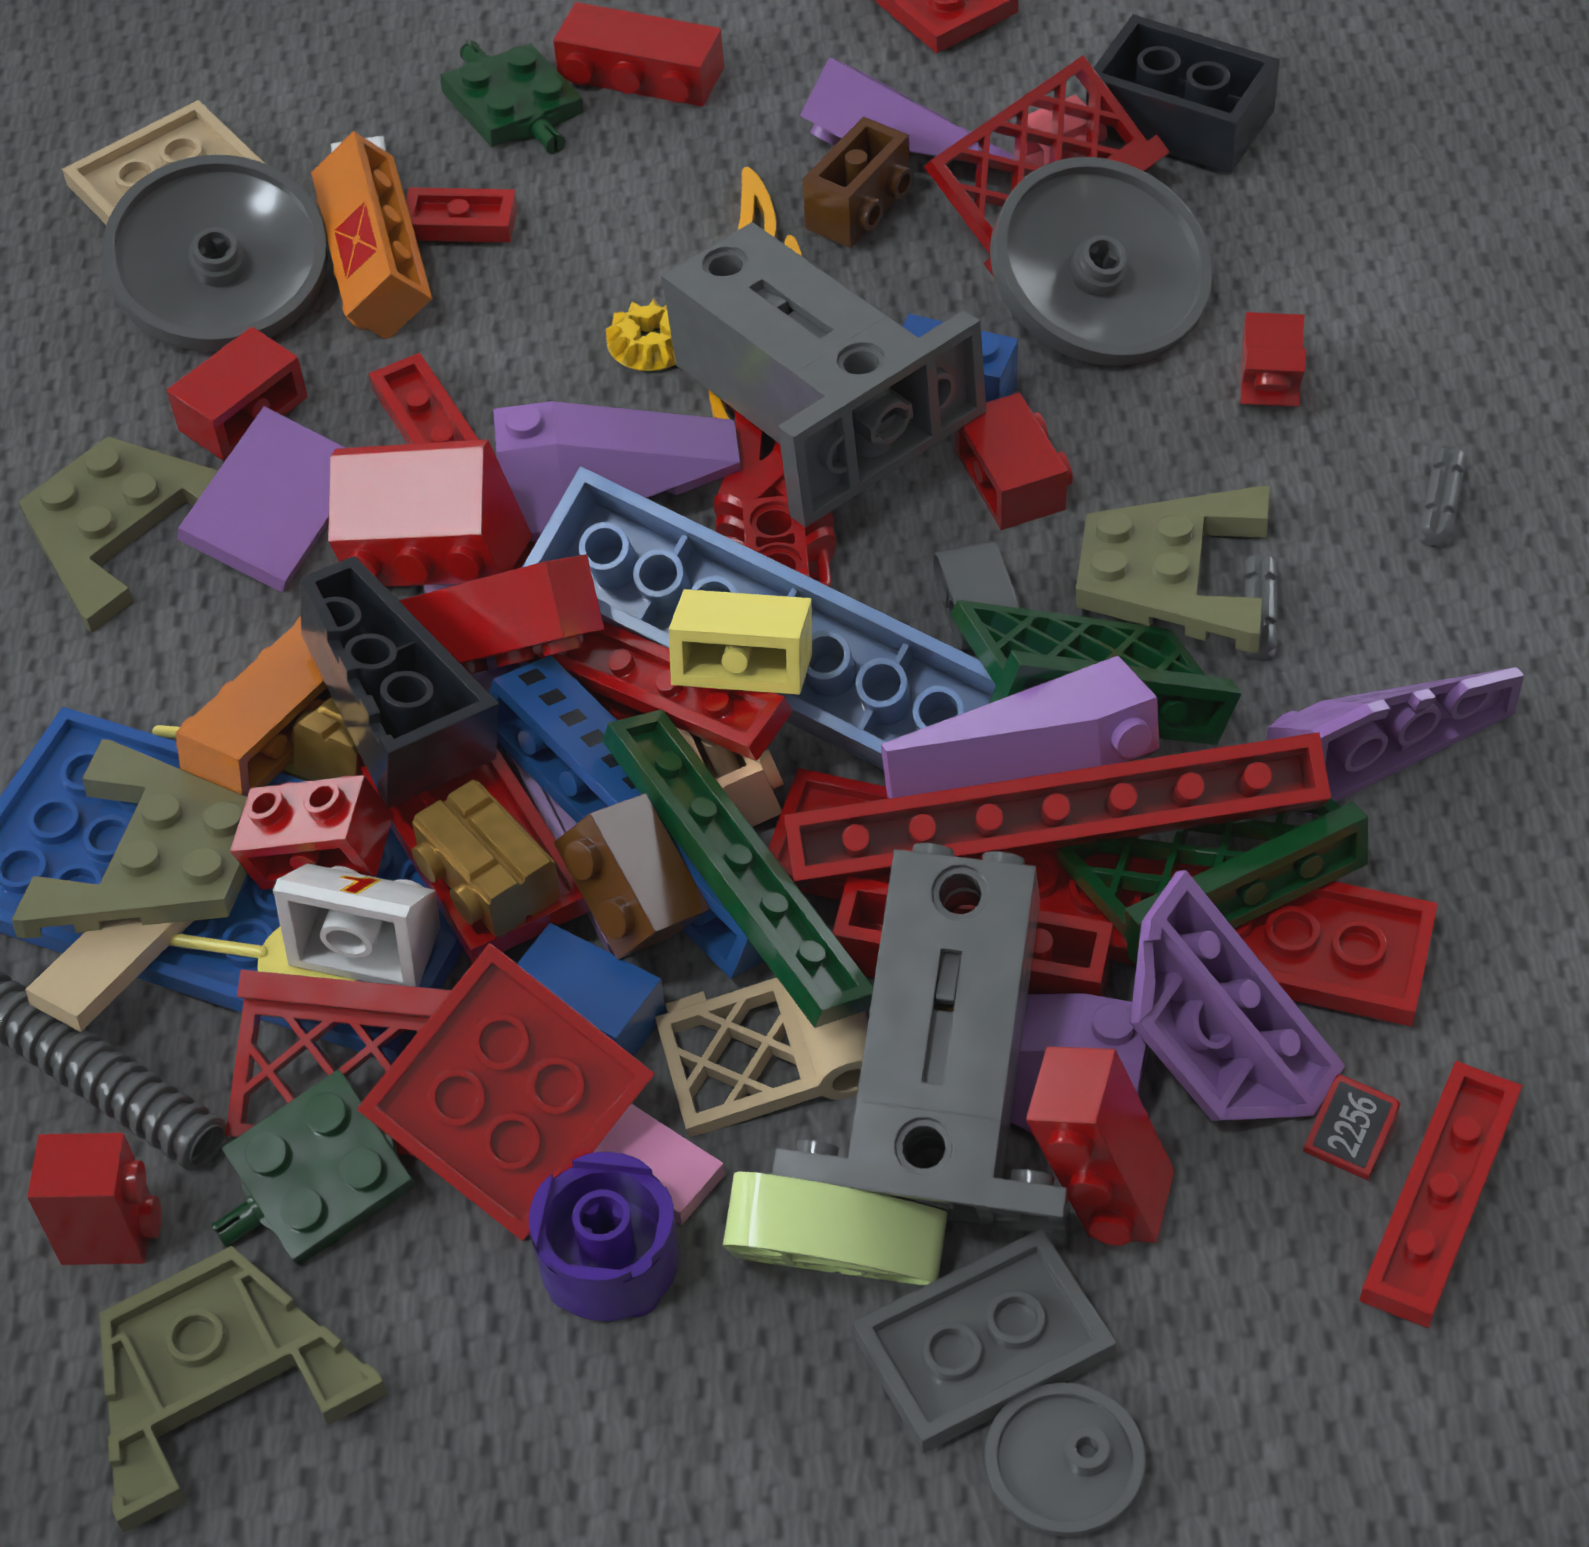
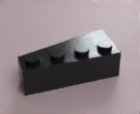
(394, 684)

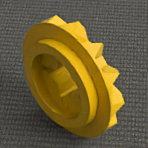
(645, 352)

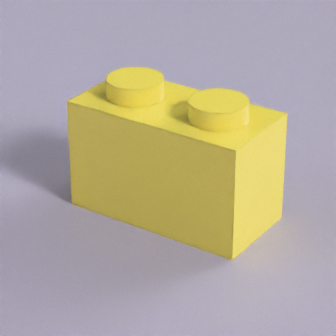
(741, 641)

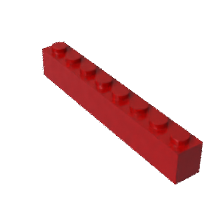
(1063, 808)

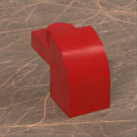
(1272, 359)

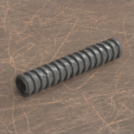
(109, 1080)

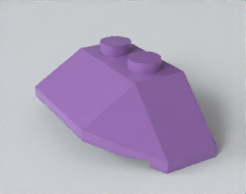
(1222, 1015)

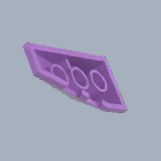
(848, 94)
(637, 449)
(1395, 727)

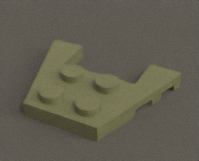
(100, 509)
(1148, 563)
(169, 861)
(198, 1346)

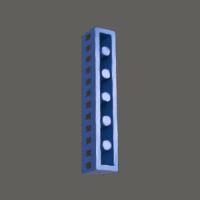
(557, 738)

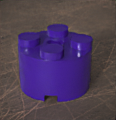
(605, 1237)

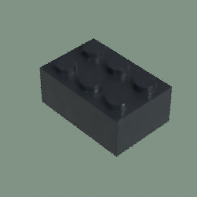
(1190, 90)

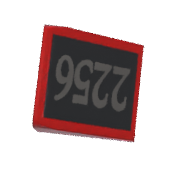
(1353, 1126)

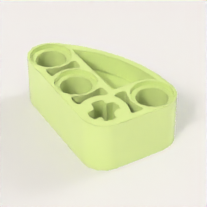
(833, 1229)

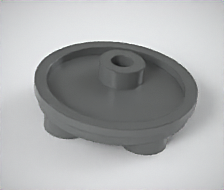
(1064, 1460)

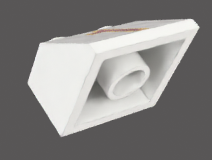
(357, 924)

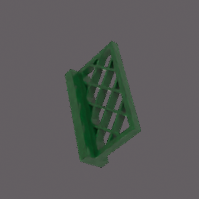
(1054, 644)
(1239, 882)

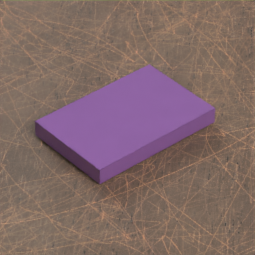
(265, 501)

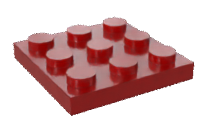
(504, 1088)

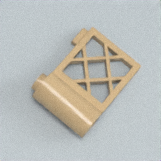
(825, 1056)

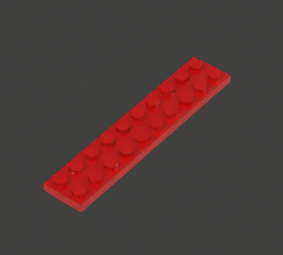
(1325, 949)

